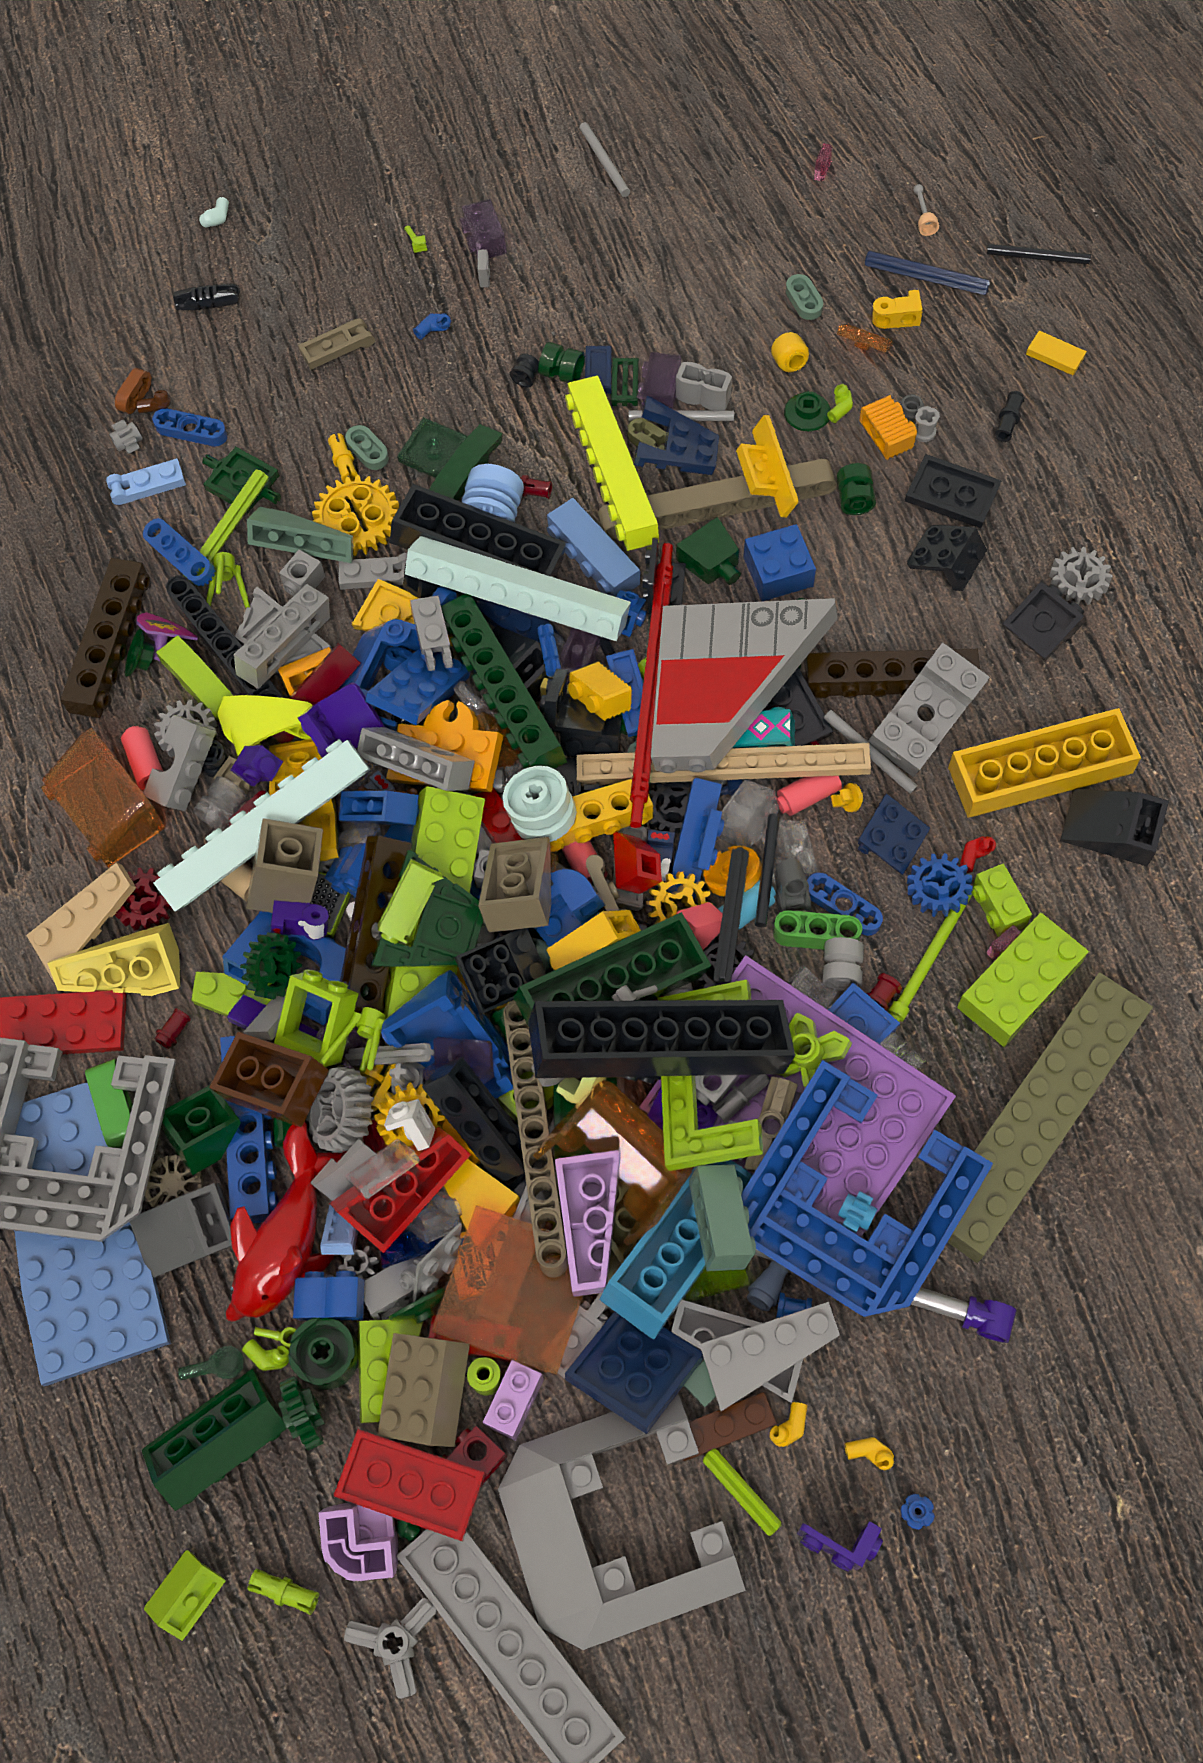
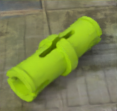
(283, 1591)

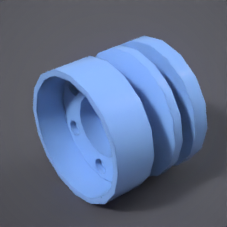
(494, 490)

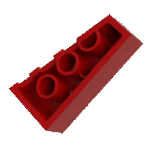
(397, 1204)

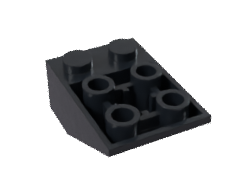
(525, 657)
(1115, 823)
(499, 968)

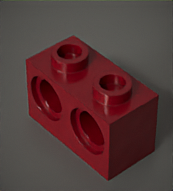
(489, 1464)

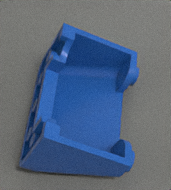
(448, 1011)

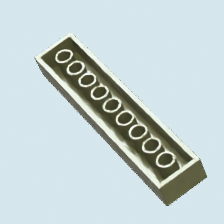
(1048, 1107)

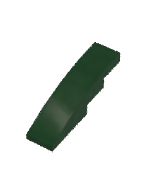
(472, 452)

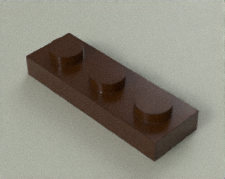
(731, 1424)

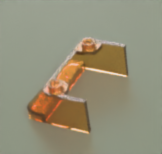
(612, 1122)

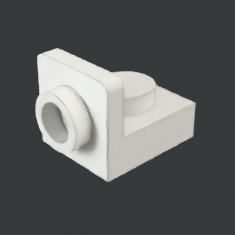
(415, 1122)

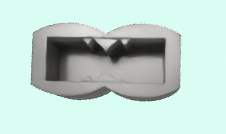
(703, 386)

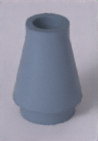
(767, 1287)

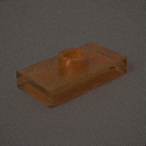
(863, 338)

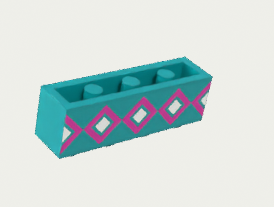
(769, 729)

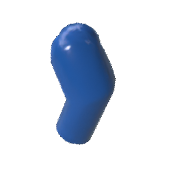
(432, 323)

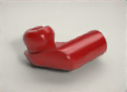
(975, 849)

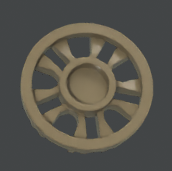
(172, 1182)

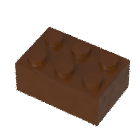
(269, 1079)

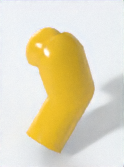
(791, 1429)
(873, 1450)

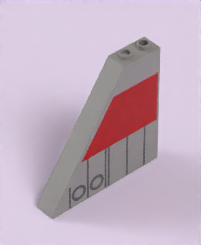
(723, 669)

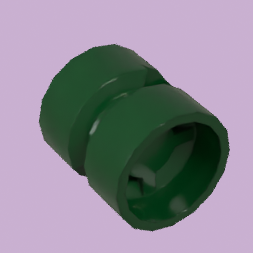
(561, 363)
(856, 489)

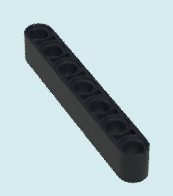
(214, 640)

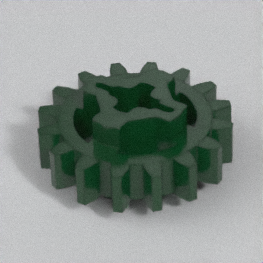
(270, 965)
(301, 1413)

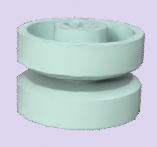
(539, 803)

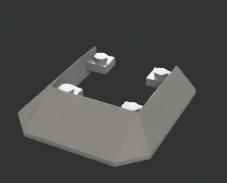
(117, 1179)
(565, 1590)

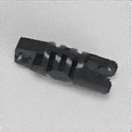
(206, 297)

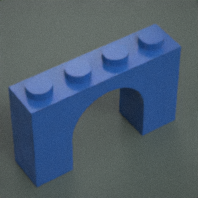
(324, 952)

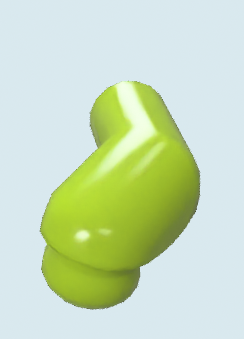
(843, 402)
(266, 1359)

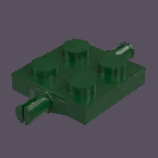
(234, 471)

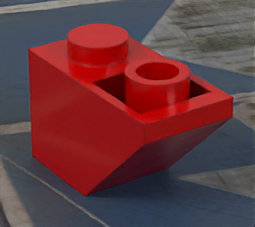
(635, 864)

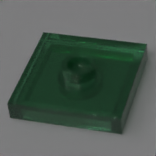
(430, 447)

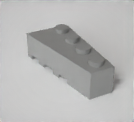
(701, 1324)
(759, 1353)

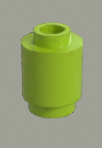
(487, 1386)

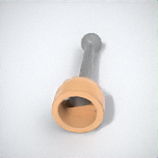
(928, 222)

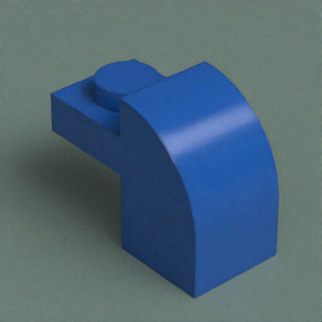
(576, 892)

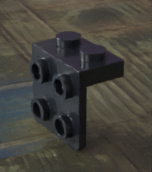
(951, 550)
(566, 713)

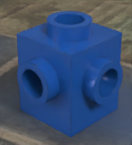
(636, 613)

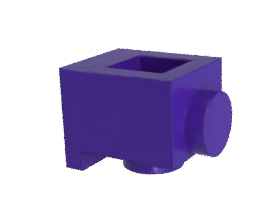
(256, 765)

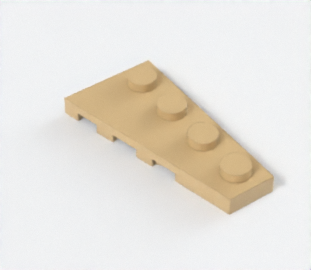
(82, 916)

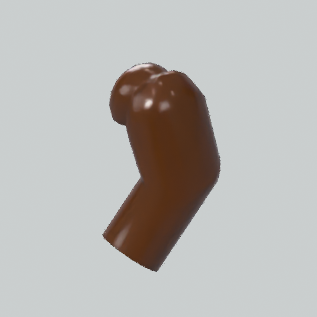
(154, 404)

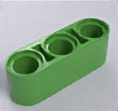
(804, 921)
(111, 1104)

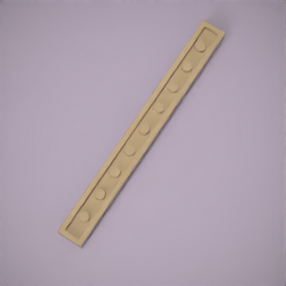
(739, 764)

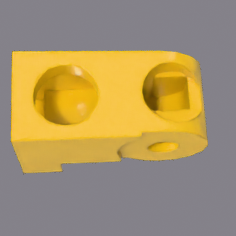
(897, 311)

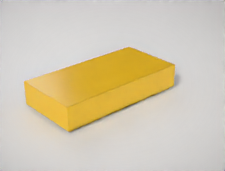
(1056, 353)

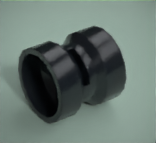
(214, 760)

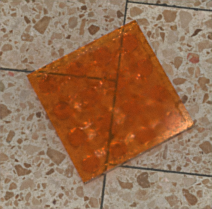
(504, 1299)

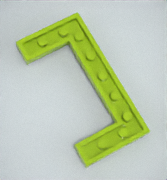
(683, 1142)

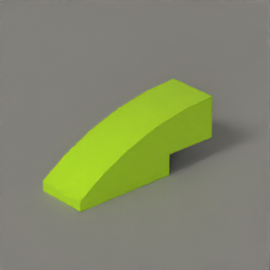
(193, 674)

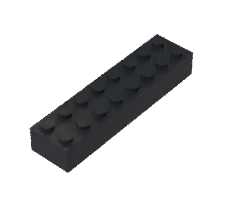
(659, 1038)

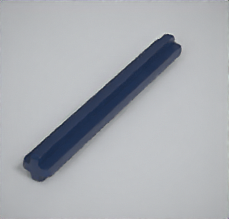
(927, 272)

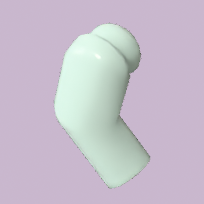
(215, 216)

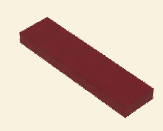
(323, 681)

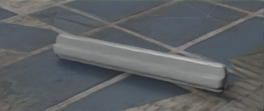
(391, 1055)

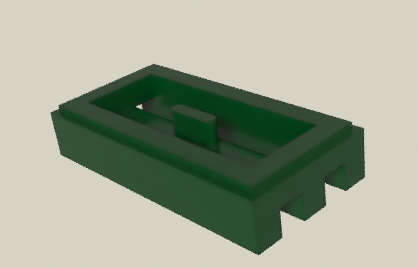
(625, 398)

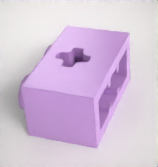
(513, 1400)

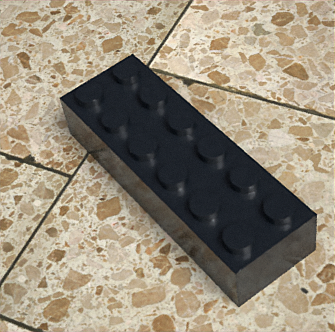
(473, 530)

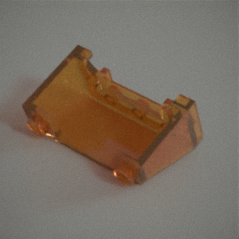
(101, 799)

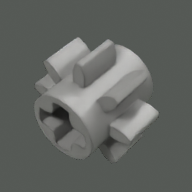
(125, 436)
(366, 1267)

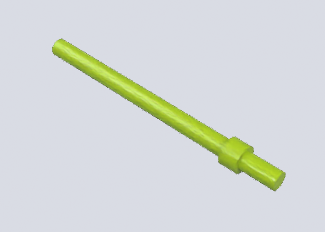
(899, 1009)

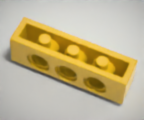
(602, 804)

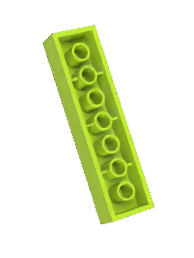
(444, 839)

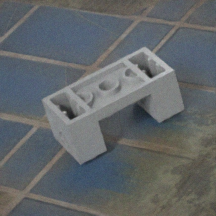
(944, 686)

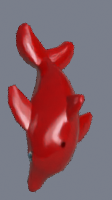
(282, 1245)

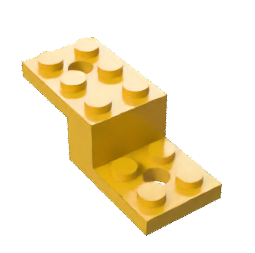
(294, 757)

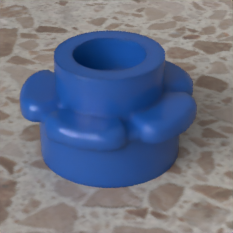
(908, 1511)

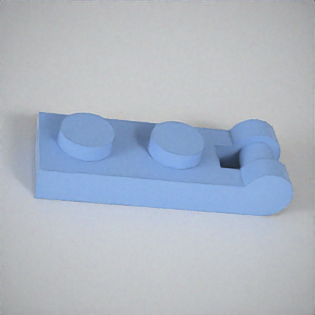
(145, 482)

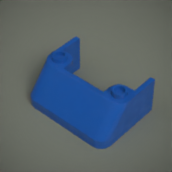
(372, 651)

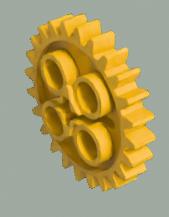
(377, 504)

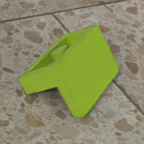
(183, 1595)

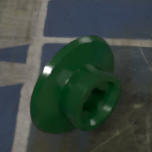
(806, 418)
(139, 654)

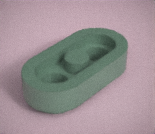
(806, 302)
(369, 448)

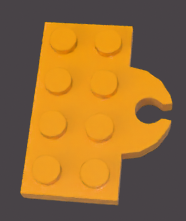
(459, 738)

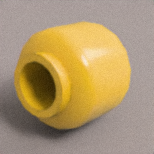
(790, 352)

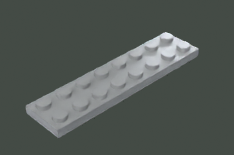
(511, 1648)

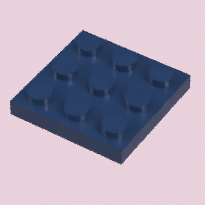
(633, 1371)

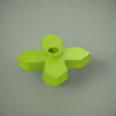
(811, 1049)

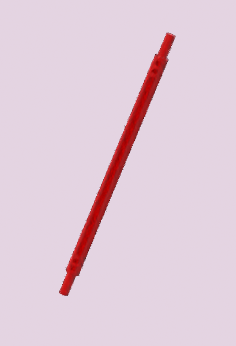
(643, 759)

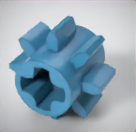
(857, 1211)

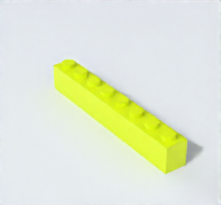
(612, 463)

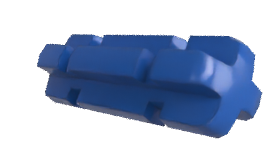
(549, 649)

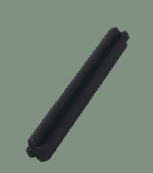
(731, 916)

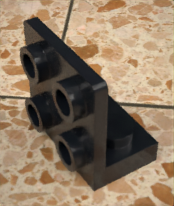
(649, 577)

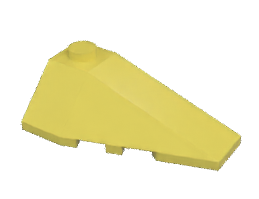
(133, 963)

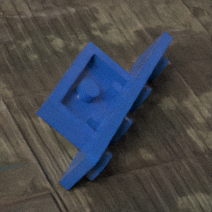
(698, 831)

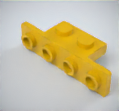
(766, 467)

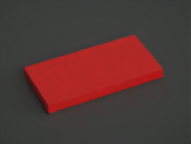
(410, 1485)

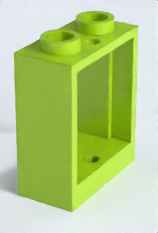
(341, 1012)

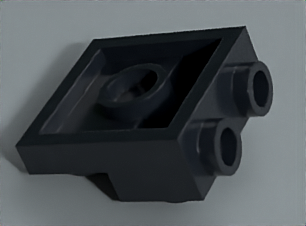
(1045, 620)

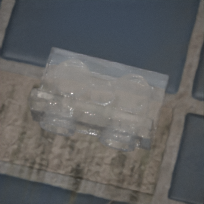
(436, 1218)

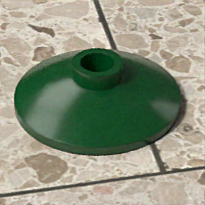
(420, 1309)

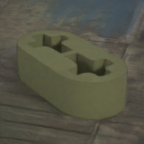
(651, 436)

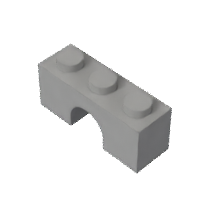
(191, 745)

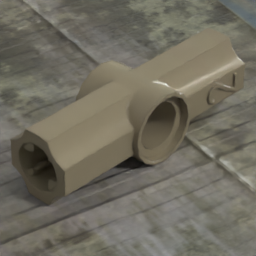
(777, 1107)

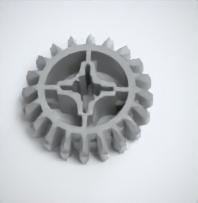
(341, 1110)

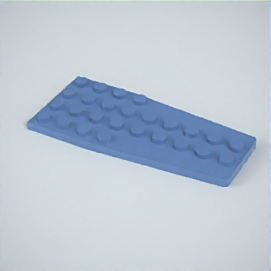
(81, 1296)

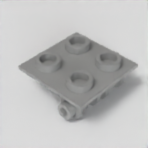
(425, 1271)

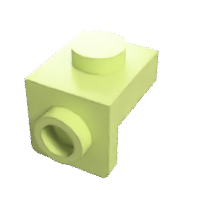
(575, 1090)

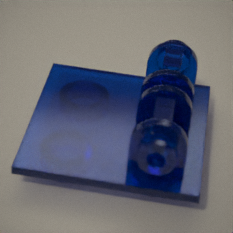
(405, 1248)

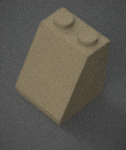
(284, 864)

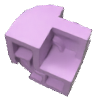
(358, 1542)

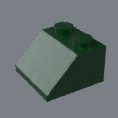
(200, 1128)

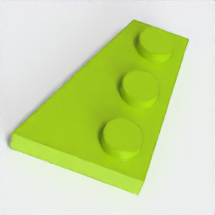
(220, 992)
(373, 1356)

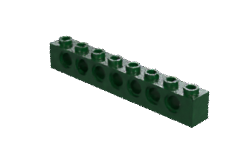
(502, 685)

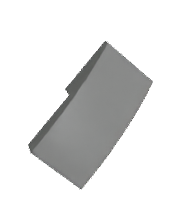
(332, 1178)

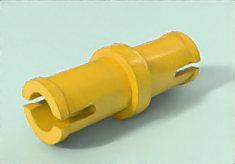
(342, 457)

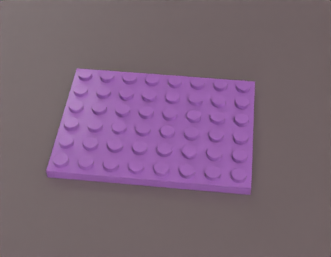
(848, 1153)

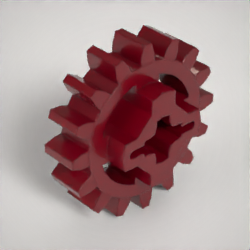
(144, 902)

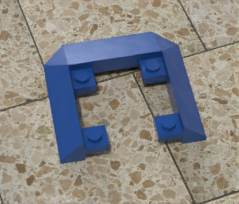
(857, 1272)

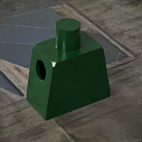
(710, 553)

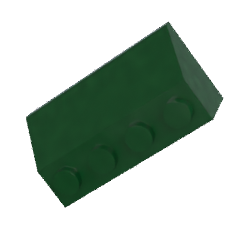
(213, 1440)

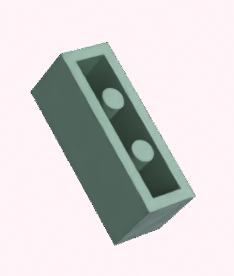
(721, 1217)

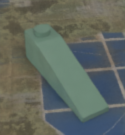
(290, 533)

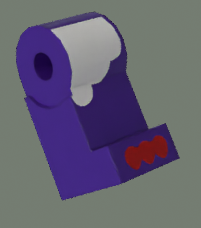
(300, 919)

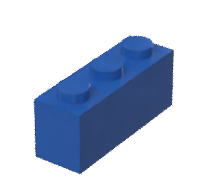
(379, 807)

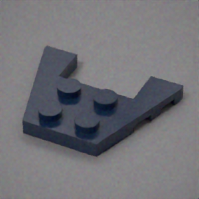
(686, 442)

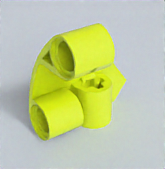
(251, 718)

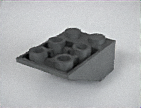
(183, 1229)

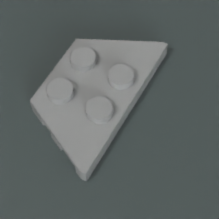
(259, 613)

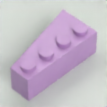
(588, 1212)

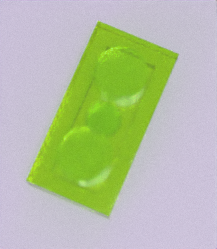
(717, 1282)

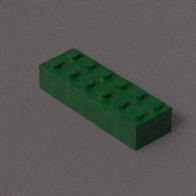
(656, 956)

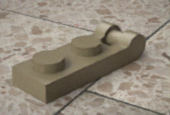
(336, 343)
(607, 891)

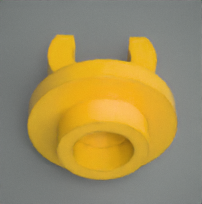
(849, 798)

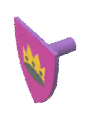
(159, 629)

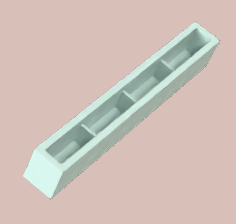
(517, 588)
(238, 843)

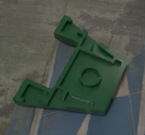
(444, 930)

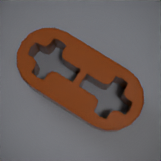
(132, 389)

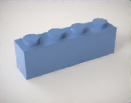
(593, 549)

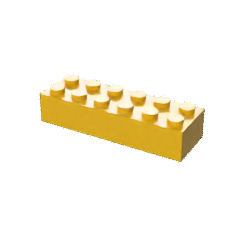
(1043, 762)

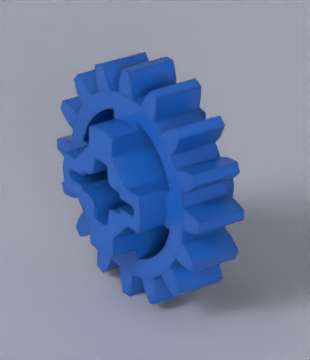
(936, 897)

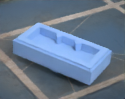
(338, 1235)

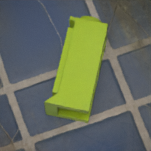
(408, 902)

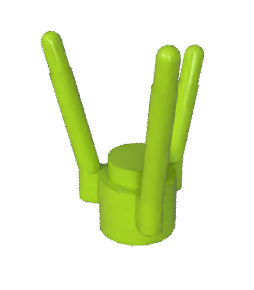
(225, 570)
(369, 1026)

